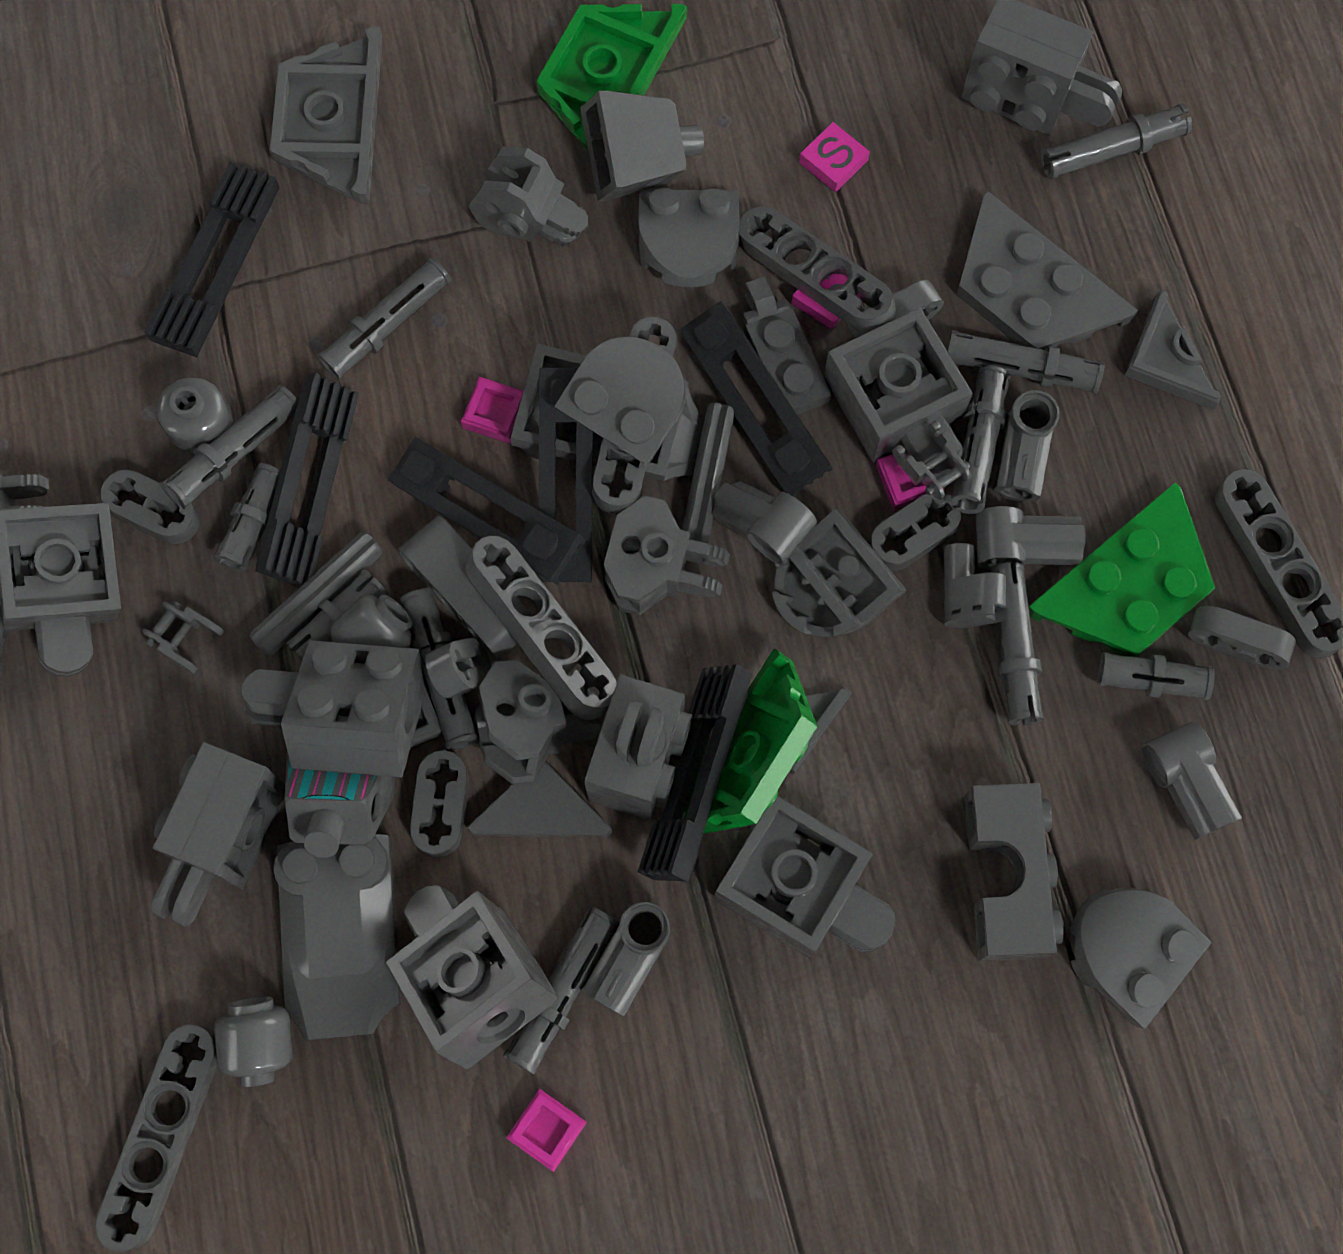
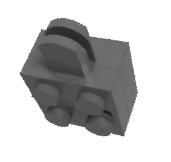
(1033, 71)
(896, 386)
(58, 579)
(344, 708)
(636, 747)
(213, 828)
(803, 888)
(467, 974)

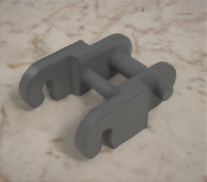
(919, 472)
(190, 619)

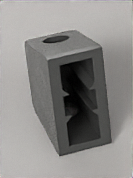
(636, 142)

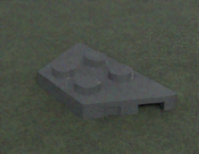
(329, 114)
(1032, 285)

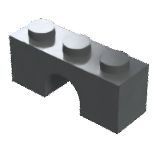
(1014, 824)

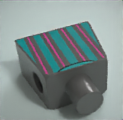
(335, 807)

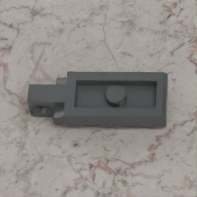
(783, 348)

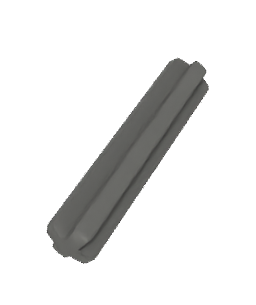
(708, 471)
(323, 585)

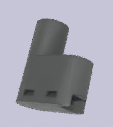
(969, 596)

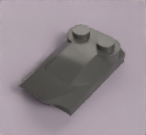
(673, 458)
(338, 937)

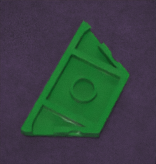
(606, 52)
(1134, 581)
(764, 746)

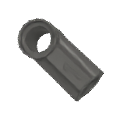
(1026, 449)
(768, 522)
(1011, 537)
(1185, 766)
(625, 962)

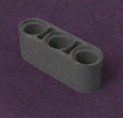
(439, 560)

